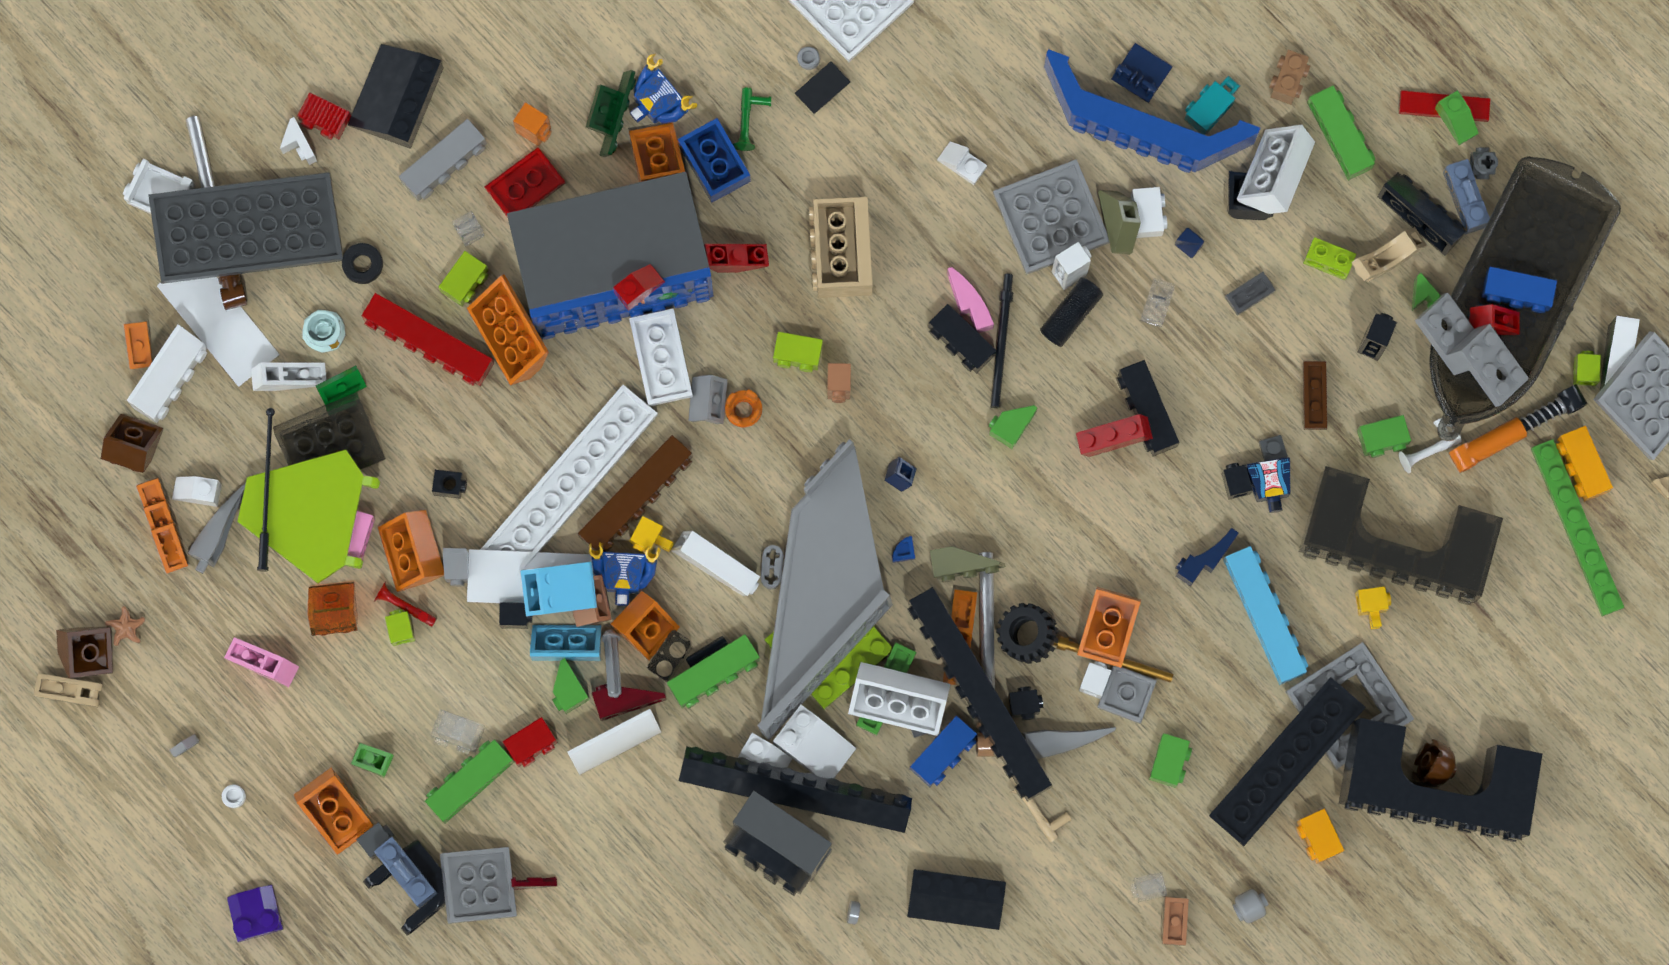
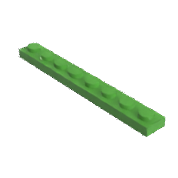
(1577, 528)

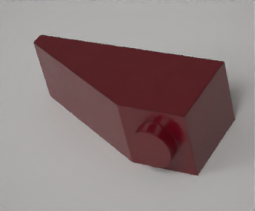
(628, 701)

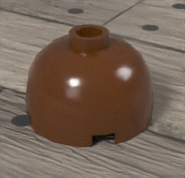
(1435, 764)

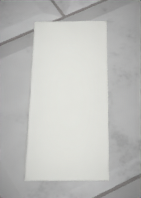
(226, 333)
(494, 573)

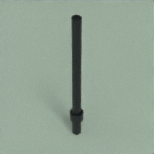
(1006, 298)

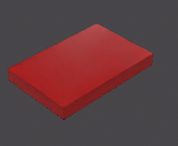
(525, 183)

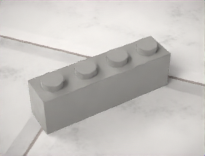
(443, 160)

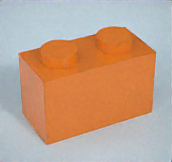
(532, 124)

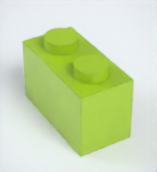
(464, 279)
(797, 351)

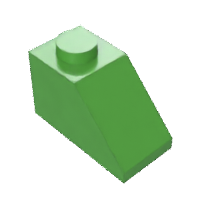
(1457, 117)
(1011, 425)
(567, 689)

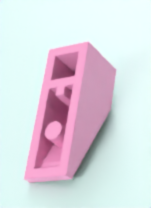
(261, 662)

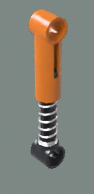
(1514, 430)

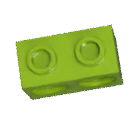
(1329, 258)

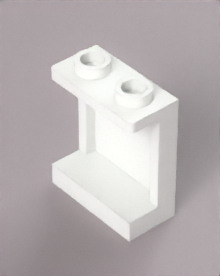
(152, 180)

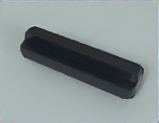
(706, 651)

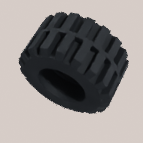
(1044, 640)

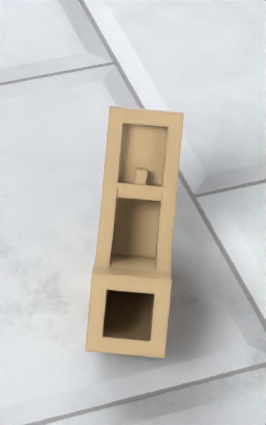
(1389, 256)

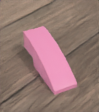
(970, 302)

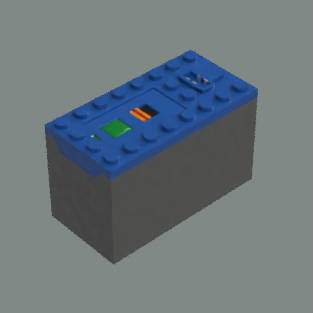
(589, 243)

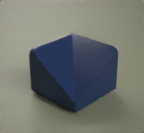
(1189, 243)
(900, 474)

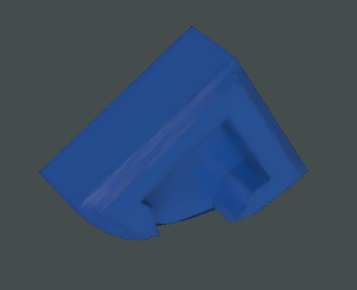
(904, 550)

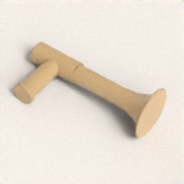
(1046, 827)

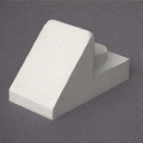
(294, 138)
(962, 162)

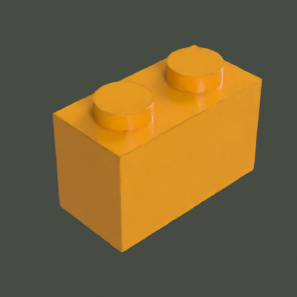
(1320, 836)

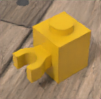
(648, 534)
(1371, 603)

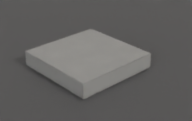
(1127, 694)

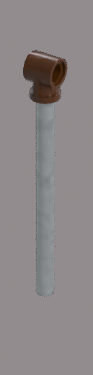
(231, 291)

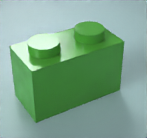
(1384, 436)
(1170, 760)

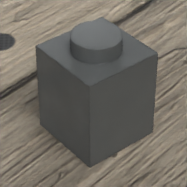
(374, 838)

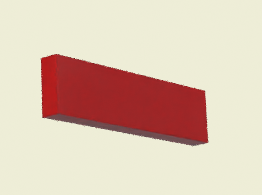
(1424, 105)

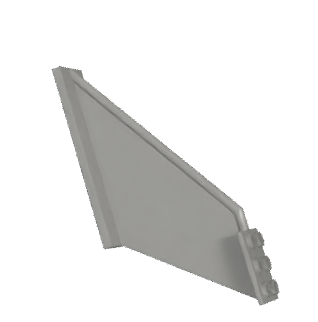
(827, 587)

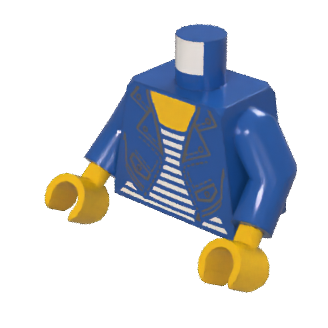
(658, 97)
(624, 571)

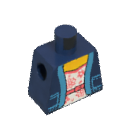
(1270, 482)

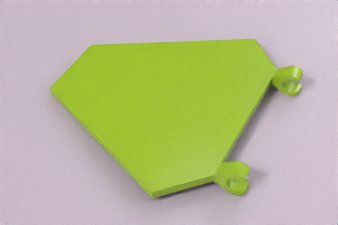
(309, 512)

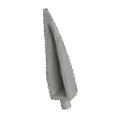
(213, 537)
(1053, 742)

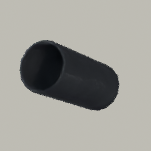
(1071, 314)

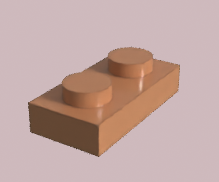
(1175, 921)

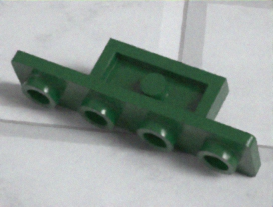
(608, 111)

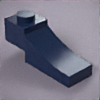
(1191, 567)

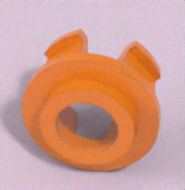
(743, 396)

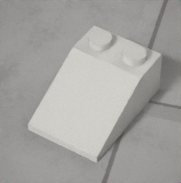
(814, 744)

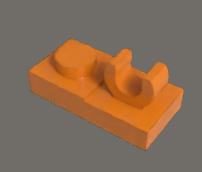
(138, 345)

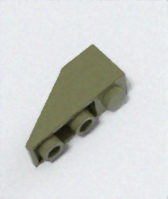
(955, 562)

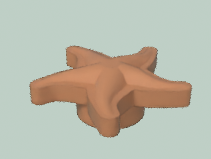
(125, 627)

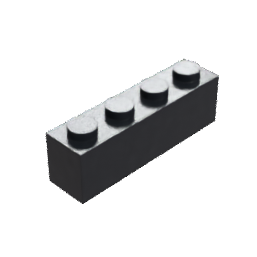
(1145, 400)

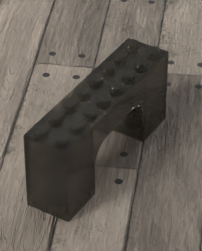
(1339, 537)

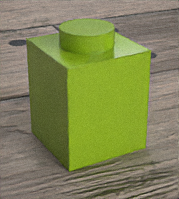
(1586, 369)
(399, 627)

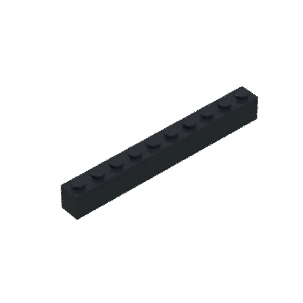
(979, 694)
(796, 789)

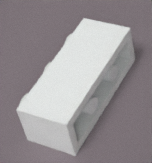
(1071, 265)

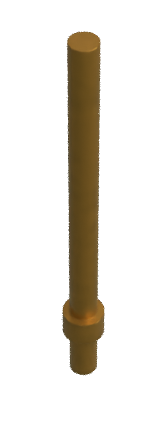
(1064, 644)

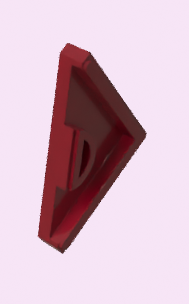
(533, 883)

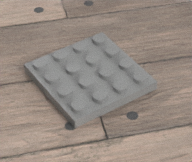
(1050, 215)
(1639, 396)

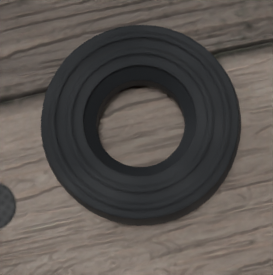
(358, 250)

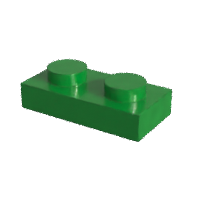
(341, 385)

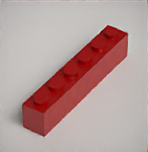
(427, 339)

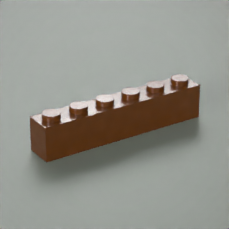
(636, 495)

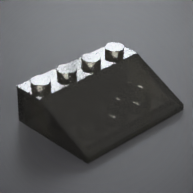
(331, 430)

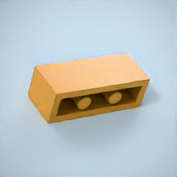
(1584, 464)

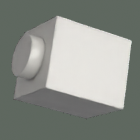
(1095, 679)

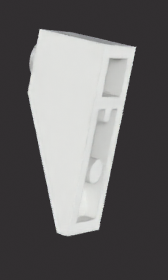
(287, 376)

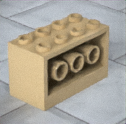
(855, 251)

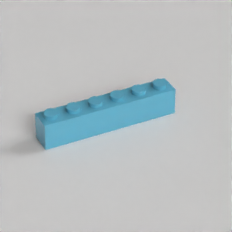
(1265, 615)

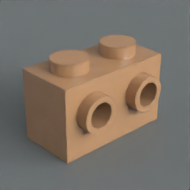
(1287, 84)

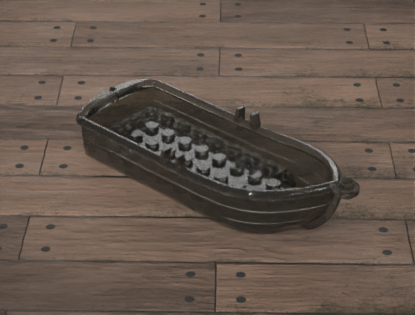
(1540, 228)

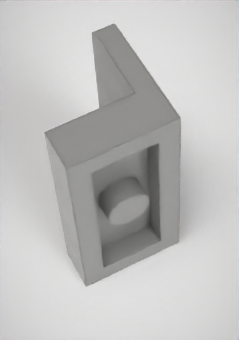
(708, 399)

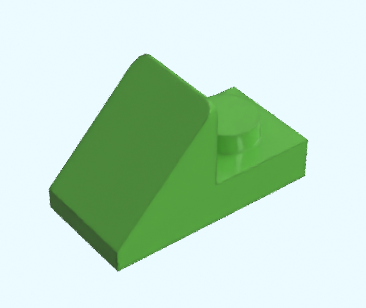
(1423, 291)
(372, 760)

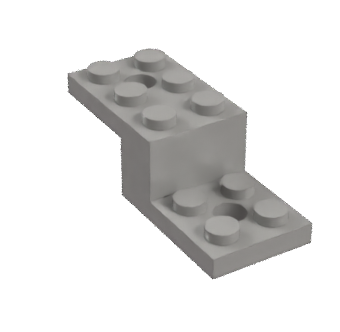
(1471, 349)

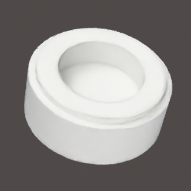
(233, 796)

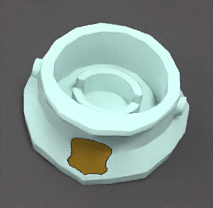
(323, 331)

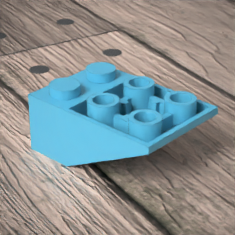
(558, 589)

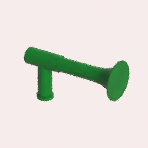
(743, 142)

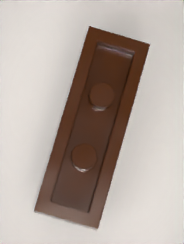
(1314, 395)

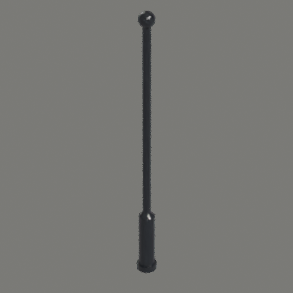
(264, 536)

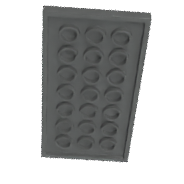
(245, 228)

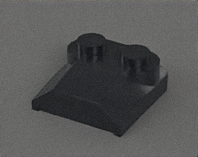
(1235, 208)

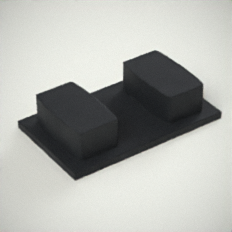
(822, 87)

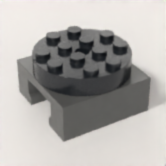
(777, 844)

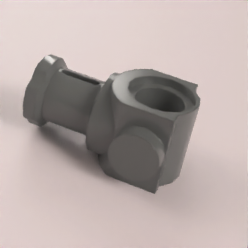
(1483, 163)

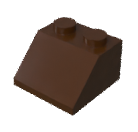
(131, 443)

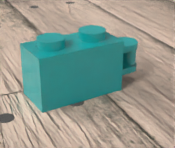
(1211, 106)

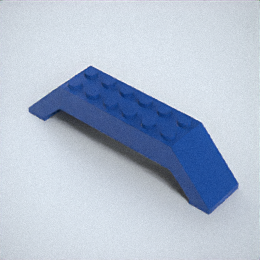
(1138, 129)

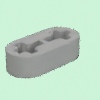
(777, 567)

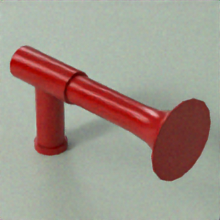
(386, 595)

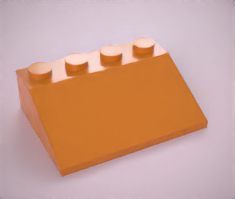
(508, 331)

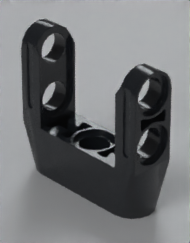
(431, 872)

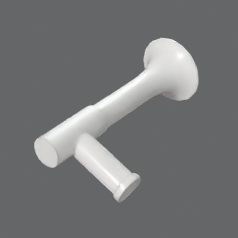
(1409, 460)

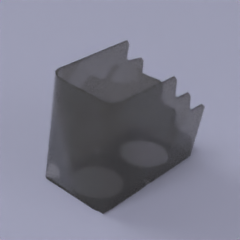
(666, 656)

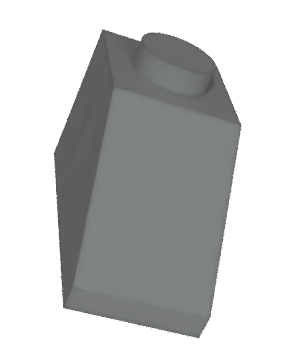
(456, 566)

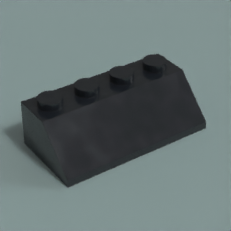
(1421, 213)
(956, 899)

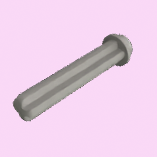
(611, 641)

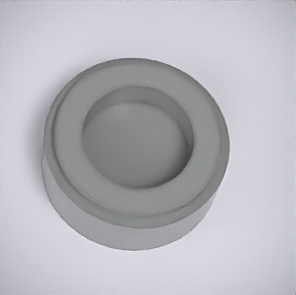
(808, 58)
(853, 912)

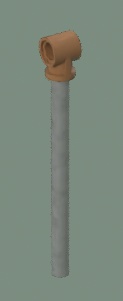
(987, 645)

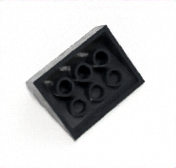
(396, 94)

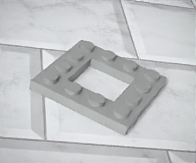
(1363, 665)

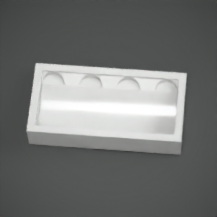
(614, 741)

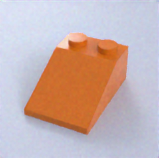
(656, 152)
(1109, 627)
(333, 810)

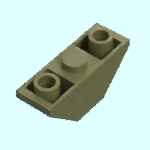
(1121, 221)

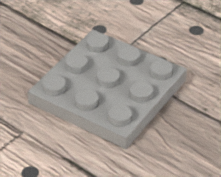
(478, 885)

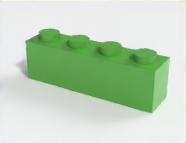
(1341, 132)
(713, 672)
(468, 781)

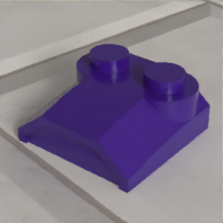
(254, 913)

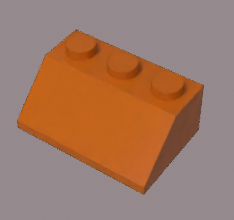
(411, 550)

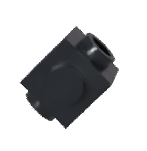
(1025, 703)

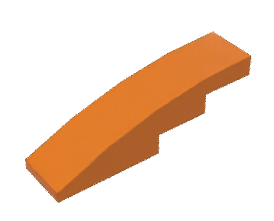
(162, 525)
(963, 616)

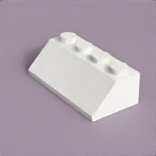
(1276, 169)
(167, 374)
(899, 698)

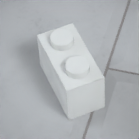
(1149, 206)

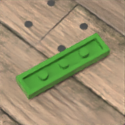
(898, 660)

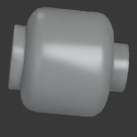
(1250, 906)

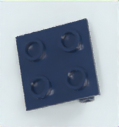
(1141, 72)

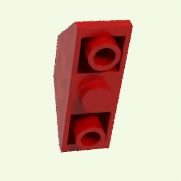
(736, 257)

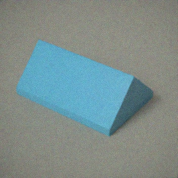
(566, 642)

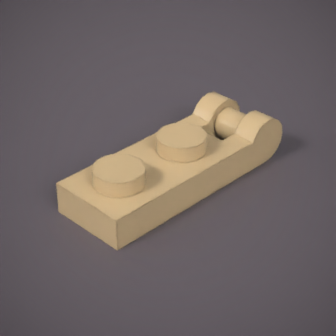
(67, 690)

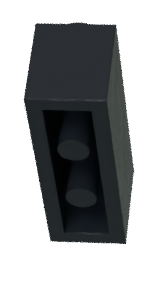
(1377, 336)
(961, 339)

